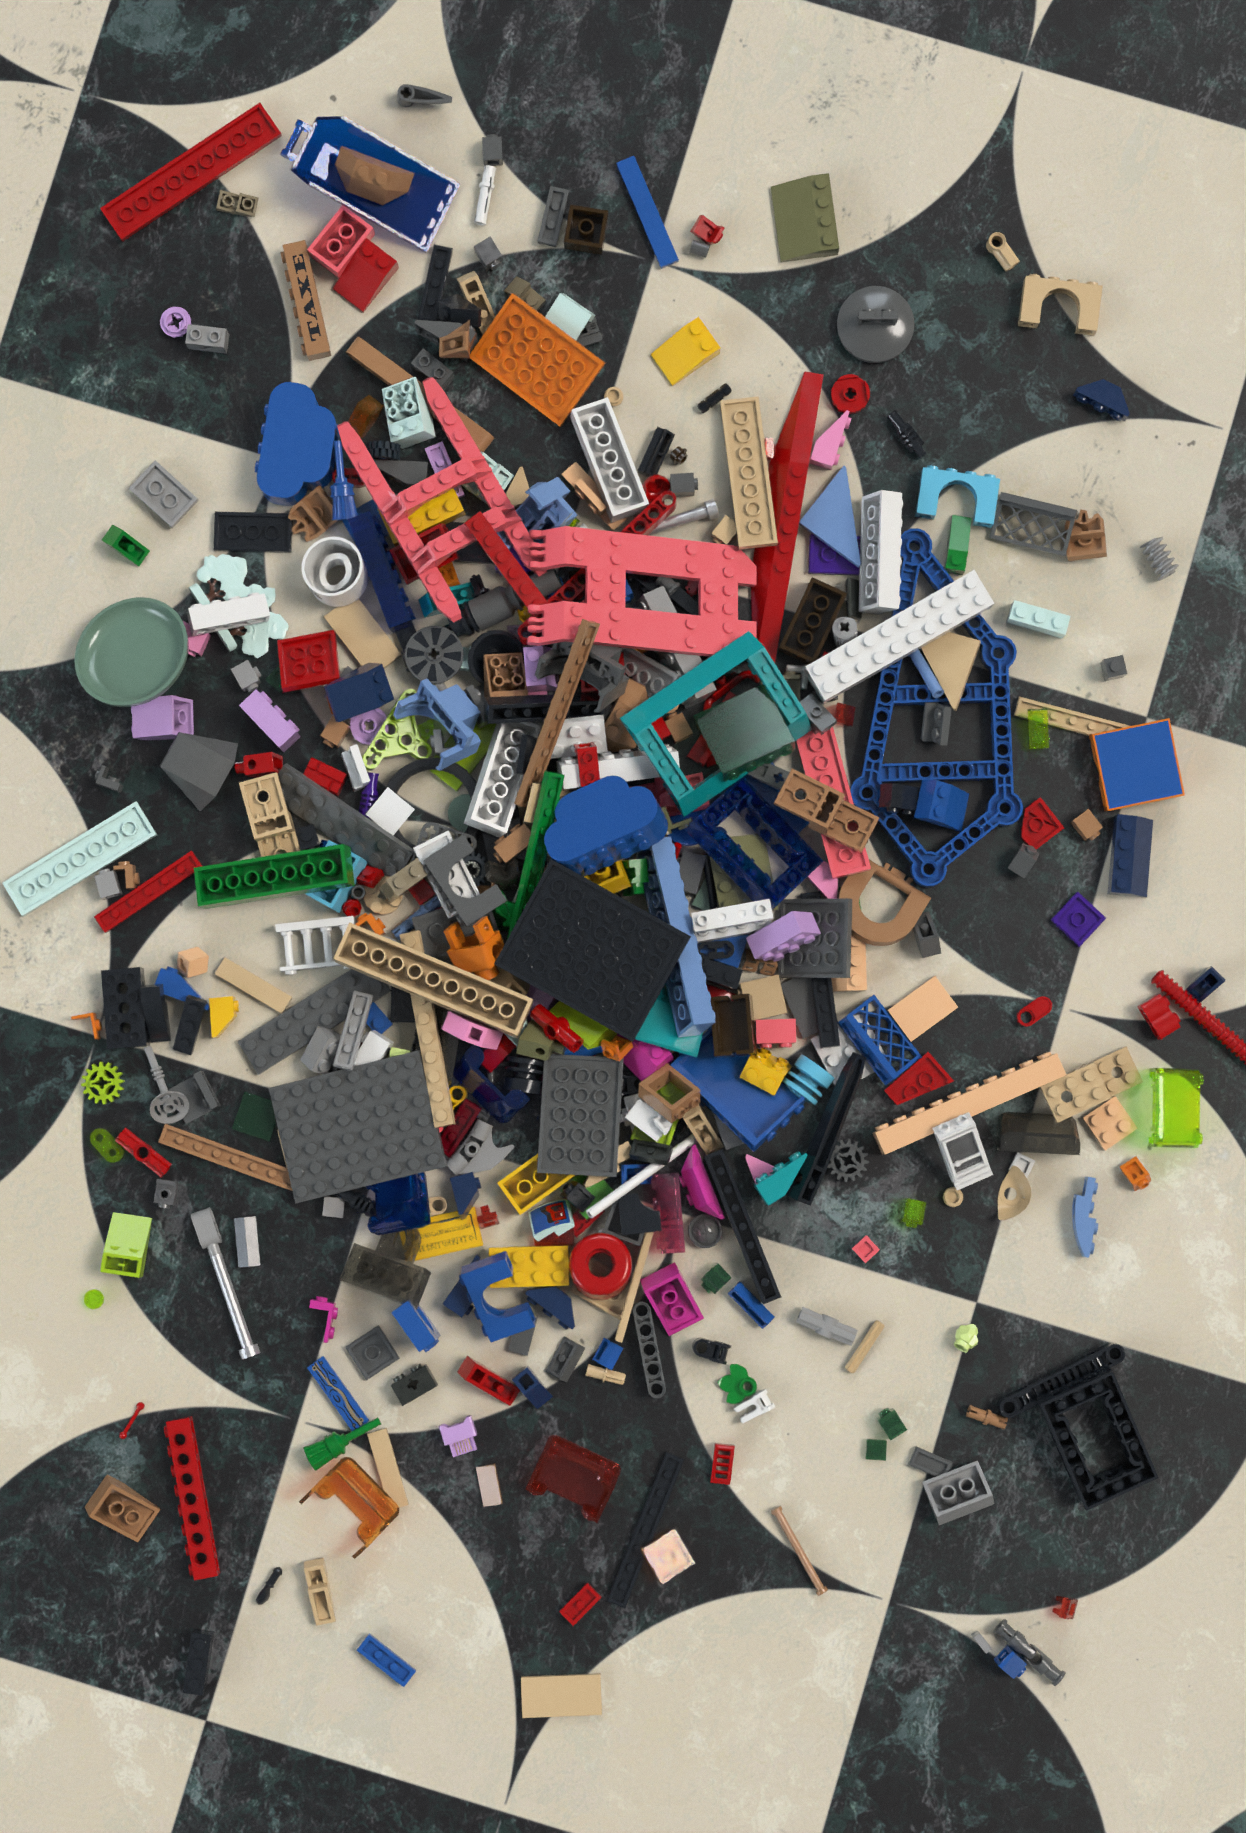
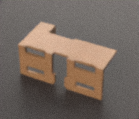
(749, 956)

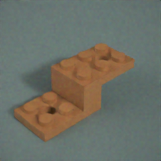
(826, 810)

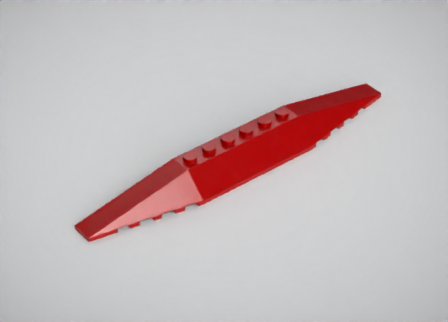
(787, 484)

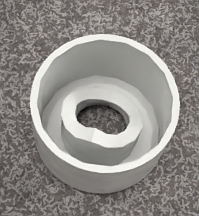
(326, 555)

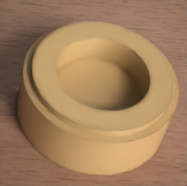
(952, 1197)

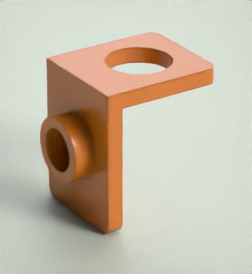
(96, 1023)

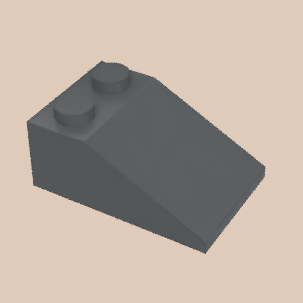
(435, 329)

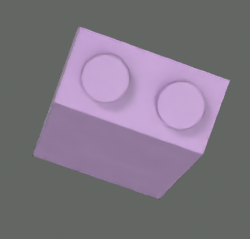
(531, 659)
(162, 718)

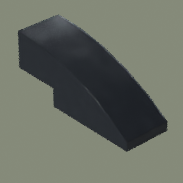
(155, 1012)

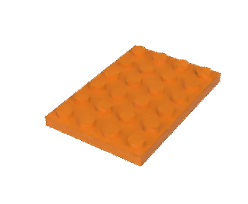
(536, 359)

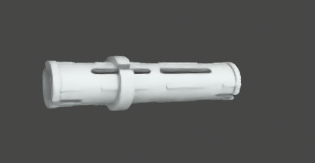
(485, 195)

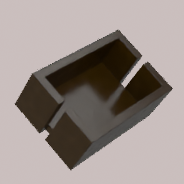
(733, 1026)

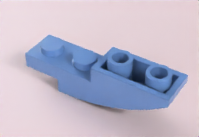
(1083, 1225)

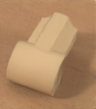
(1003, 253)

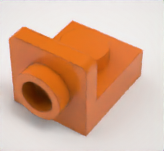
(1136, 1174)

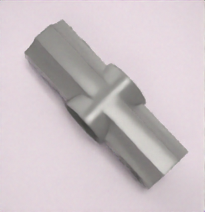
(826, 1326)

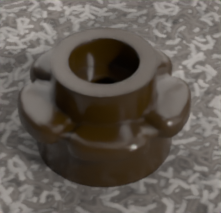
(679, 455)

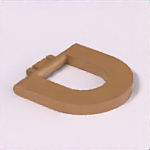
(895, 930)

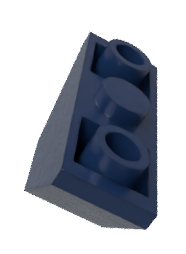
(1104, 397)
(554, 1303)

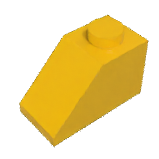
(222, 1013)

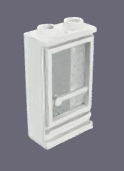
(962, 1151)

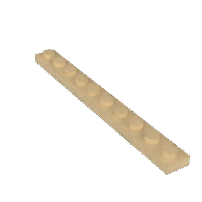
(431, 1048)

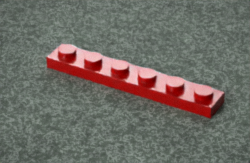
(505, 561)
(147, 892)

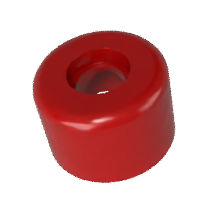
(600, 1287)

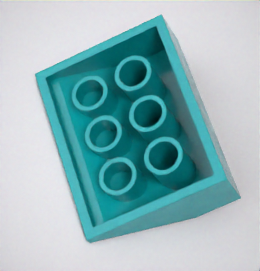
(661, 1031)

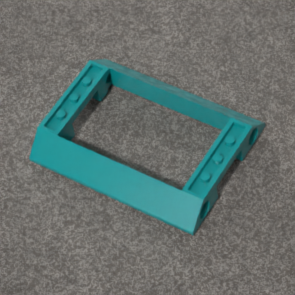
(639, 719)

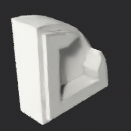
(662, 1124)

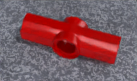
(556, 1028)
(133, 1144)

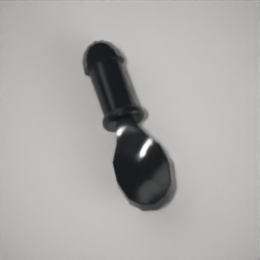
(264, 1594)

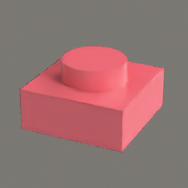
(865, 1249)

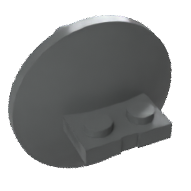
(875, 324)

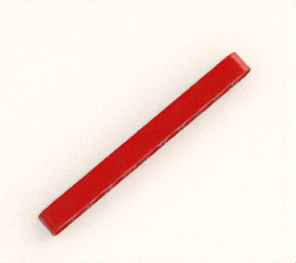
(642, 519)

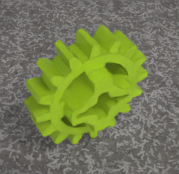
(89, 1084)

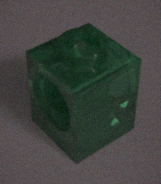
(715, 1279)
(891, 1423)

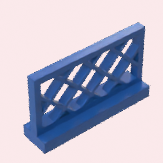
(870, 1047)

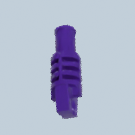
(369, 794)

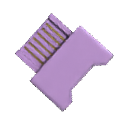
(459, 1436)

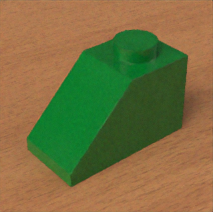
(125, 545)

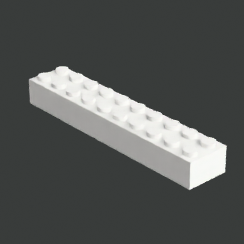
(898, 636)

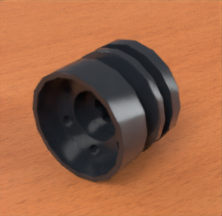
(523, 1075)

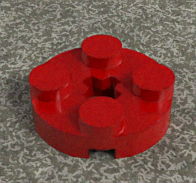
(841, 388)

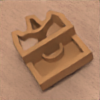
(312, 514)
(1087, 537)

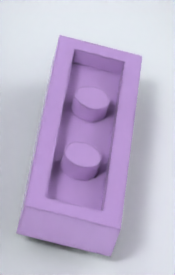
(440, 460)

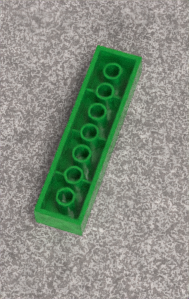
(274, 876)

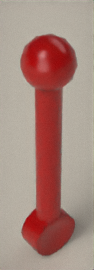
(140, 1406)

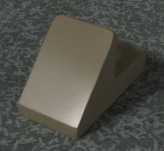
(525, 292)

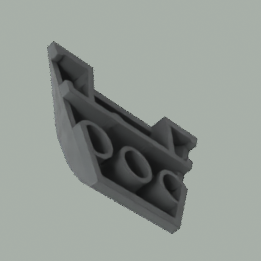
(199, 766)

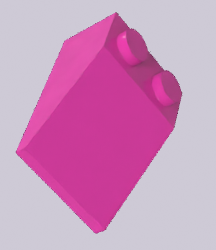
(671, 1299)

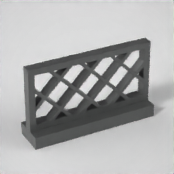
(1041, 508)

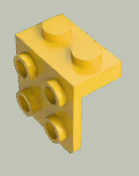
(765, 1070)

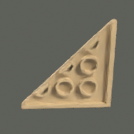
(952, 661)

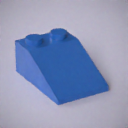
(941, 804)

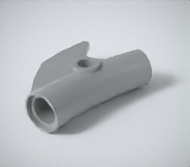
(486, 1153)

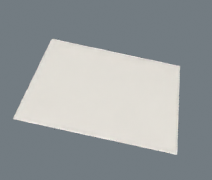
(390, 811)

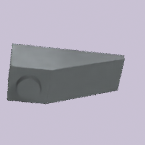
(404, 472)

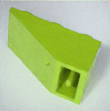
(126, 1245)

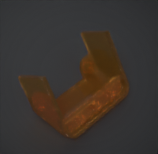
(361, 1496)

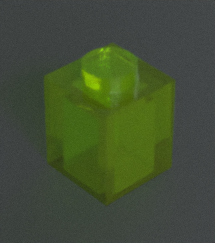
(913, 1212)

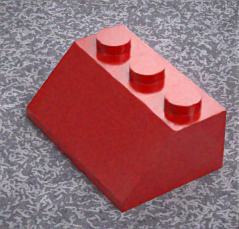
(404, 564)

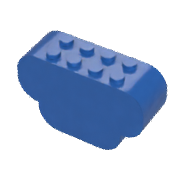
(295, 445)
(604, 825)

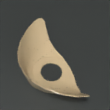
(1010, 1208)

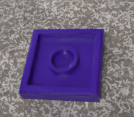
(1078, 919)

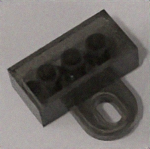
(388, 1270)

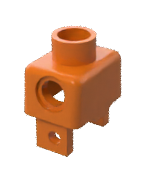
(475, 952)

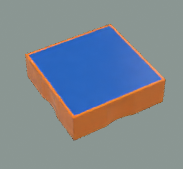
(1137, 764)

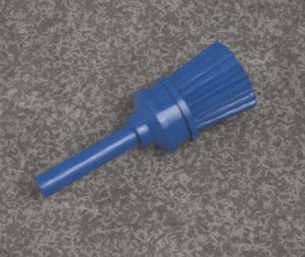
(341, 490)

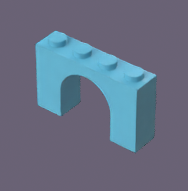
(983, 488)

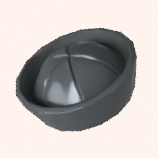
(705, 1231)

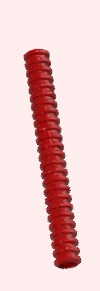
(1200, 1014)

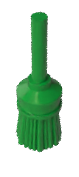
(334, 1445)

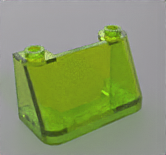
(1176, 1108)

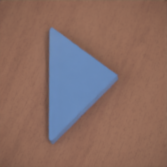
(833, 518)

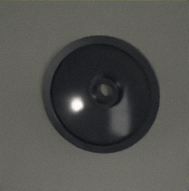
(491, 643)

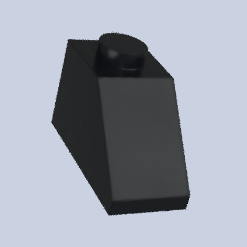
(459, 310)

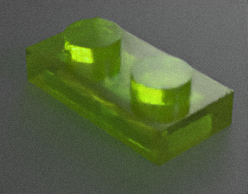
(1038, 728)

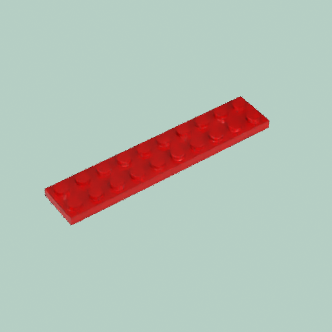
(191, 171)

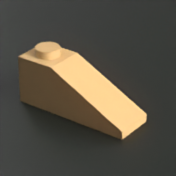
(474, 293)
(703, 1129)

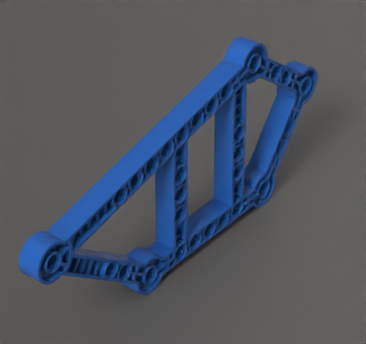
(876, 773)

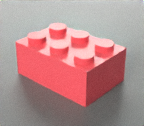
(340, 240)

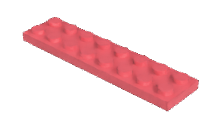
(823, 763)

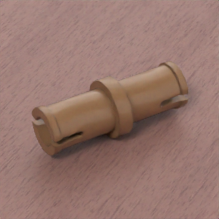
(986, 1417)

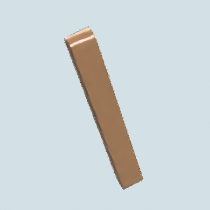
(392, 374)

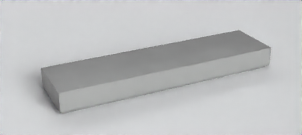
(353, 1031)

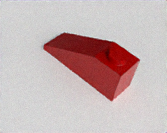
(488, 1380)

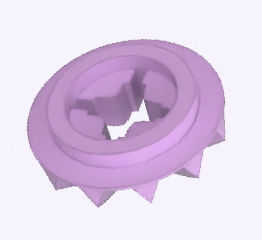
(167, 319)

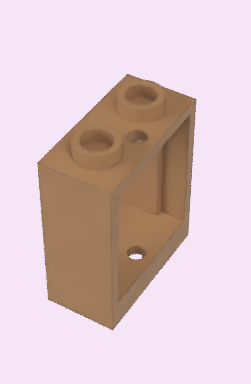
(657, 1080)

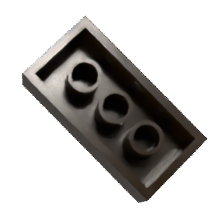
(812, 621)

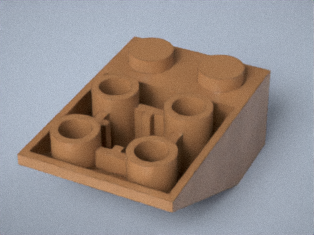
(504, 675)

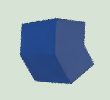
(608, 1353)

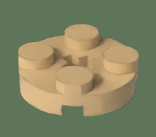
(377, 904)

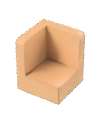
(192, 962)

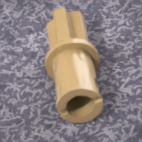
(605, 1374)

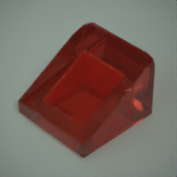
(844, 714)

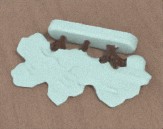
(231, 573)

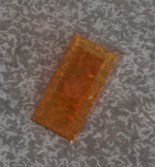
(365, 415)

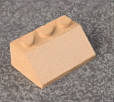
(858, 975)

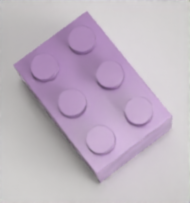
(270, 719)
(783, 936)

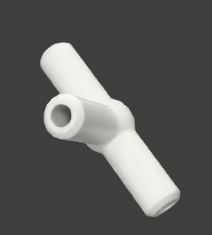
(799, 669)

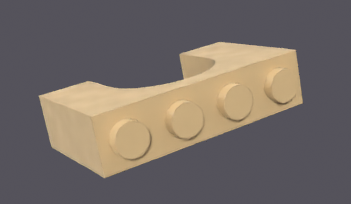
(1085, 295)

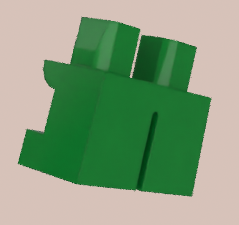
(637, 874)

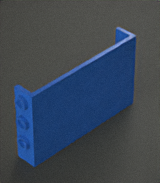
(737, 1103)

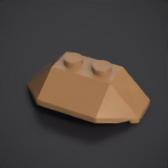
(371, 177)
(616, 733)

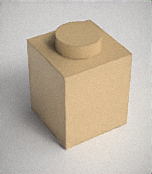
(725, 531)

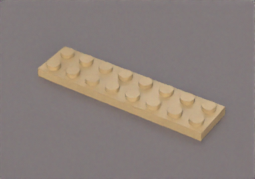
(748, 473)

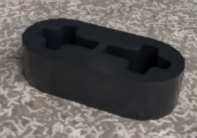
(714, 945)

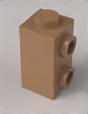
(513, 844)

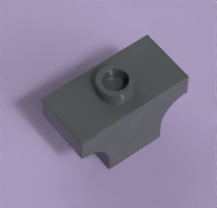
(818, 715)

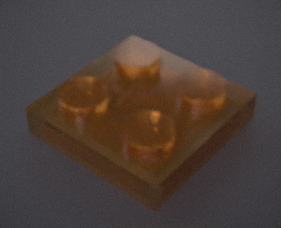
(667, 1556)

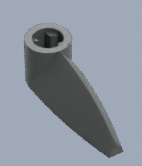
(420, 95)

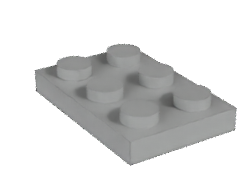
(163, 494)

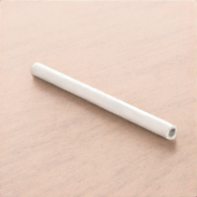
(638, 1178)

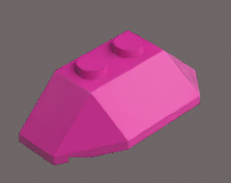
(699, 1186)

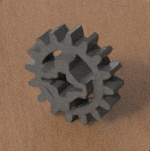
(842, 1168)

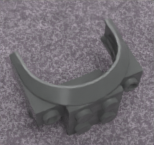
(599, 671)

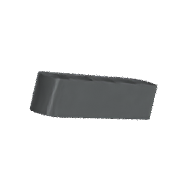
(653, 1358)

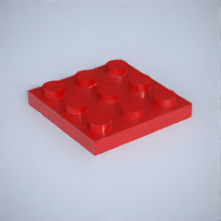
(308, 660)

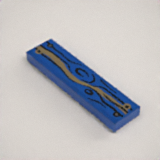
(338, 1393)

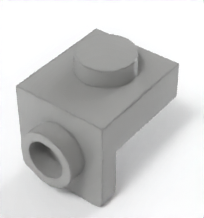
(438, 742)

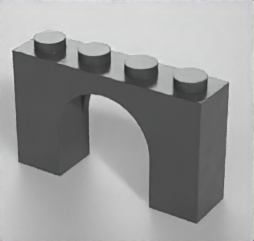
(468, 909)

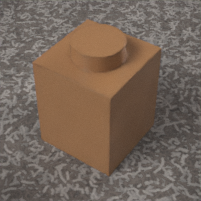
(678, 727)
(334, 733)
(1087, 825)

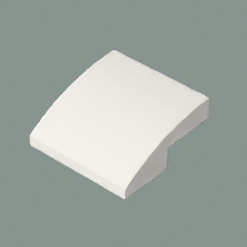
(355, 768)

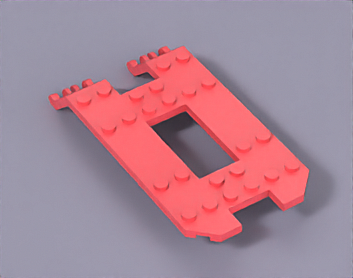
(609, 558)

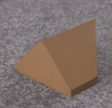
(456, 343)

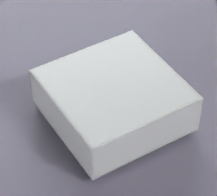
(1023, 1163)

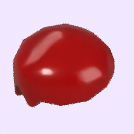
(655, 486)

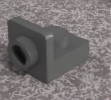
(110, 783)

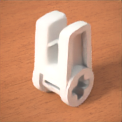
(760, 1407)

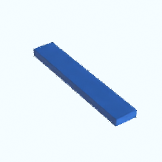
(647, 212)

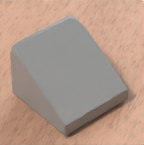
(333, 1207)

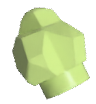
(966, 1337)

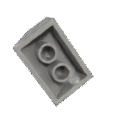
(958, 1493)

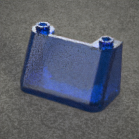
(474, 1081)
(400, 1205)

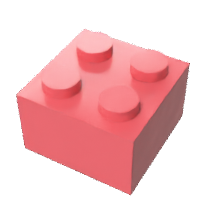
(775, 1032)

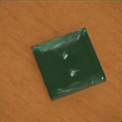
(255, 1117)

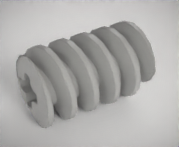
(1159, 557)
(844, 630)

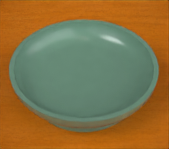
(131, 652)

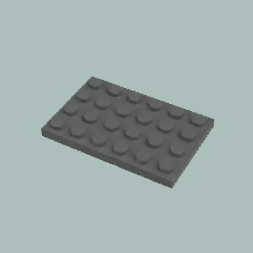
(580, 1115)

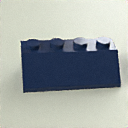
(1130, 855)

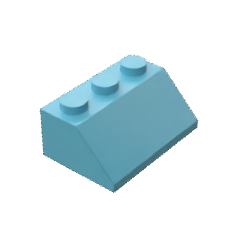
(336, 897)

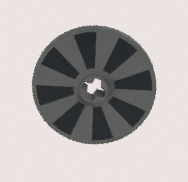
(446, 663)

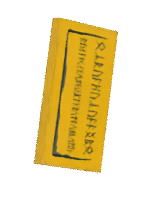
(448, 1234)

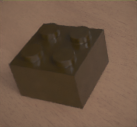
(586, 229)

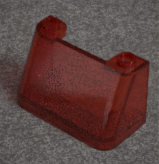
(575, 1476)

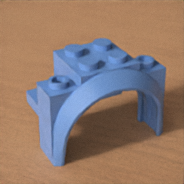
(544, 508)
(452, 710)

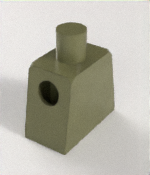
(536, 1044)

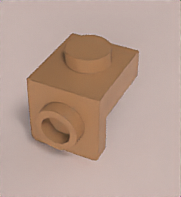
(131, 877)

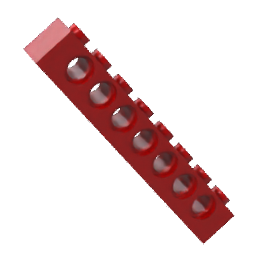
(197, 1569)

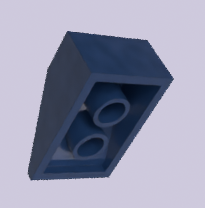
(359, 691)

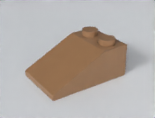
(121, 1508)

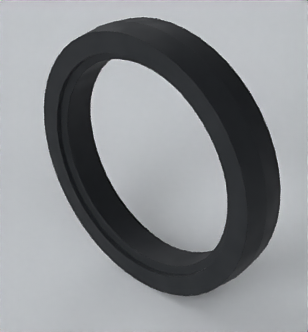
(431, 764)

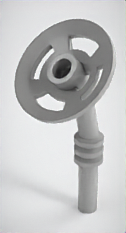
(168, 1096)

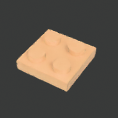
(1109, 1123)

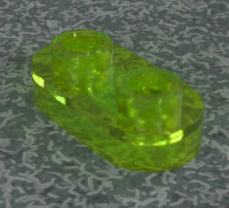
(106, 1145)

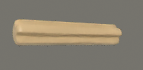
(864, 1346)

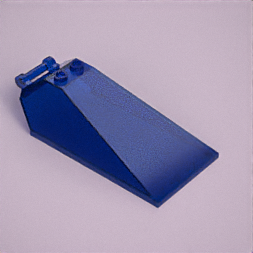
(411, 216)

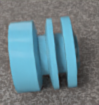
(808, 1079)

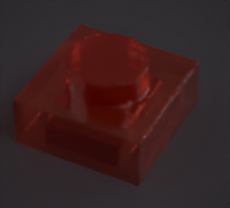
(770, 448)

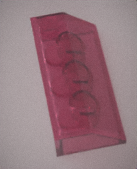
(669, 1204)

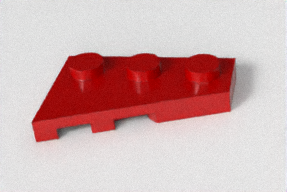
(917, 1080)

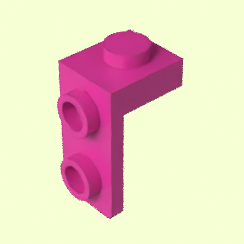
(322, 1304)

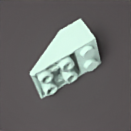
(407, 413)

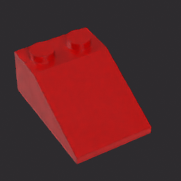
(365, 275)

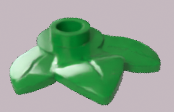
(734, 1384)

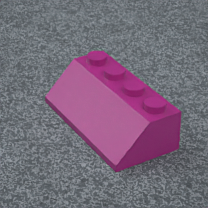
(646, 1058)

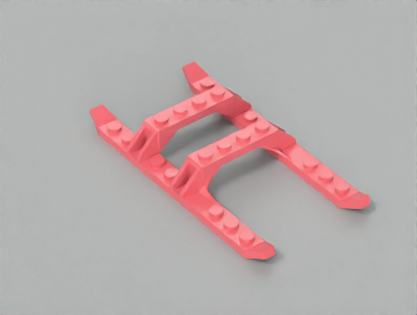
(399, 507)

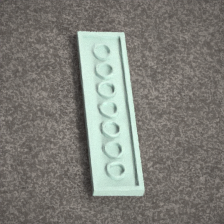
(79, 858)

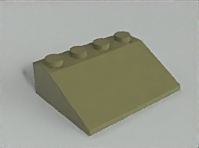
(805, 218)
(726, 890)

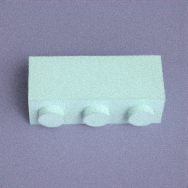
(1038, 619)

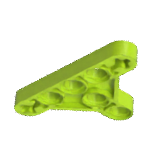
(393, 744)

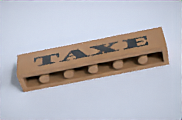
(306, 300)

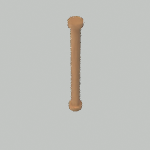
(799, 1550)

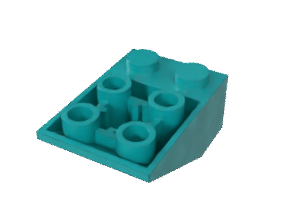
(776, 1184)

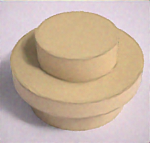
(614, 395)

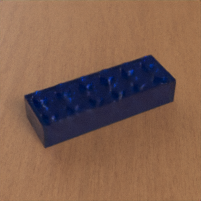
(381, 573)

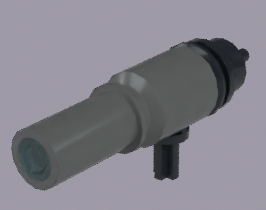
(496, 605)

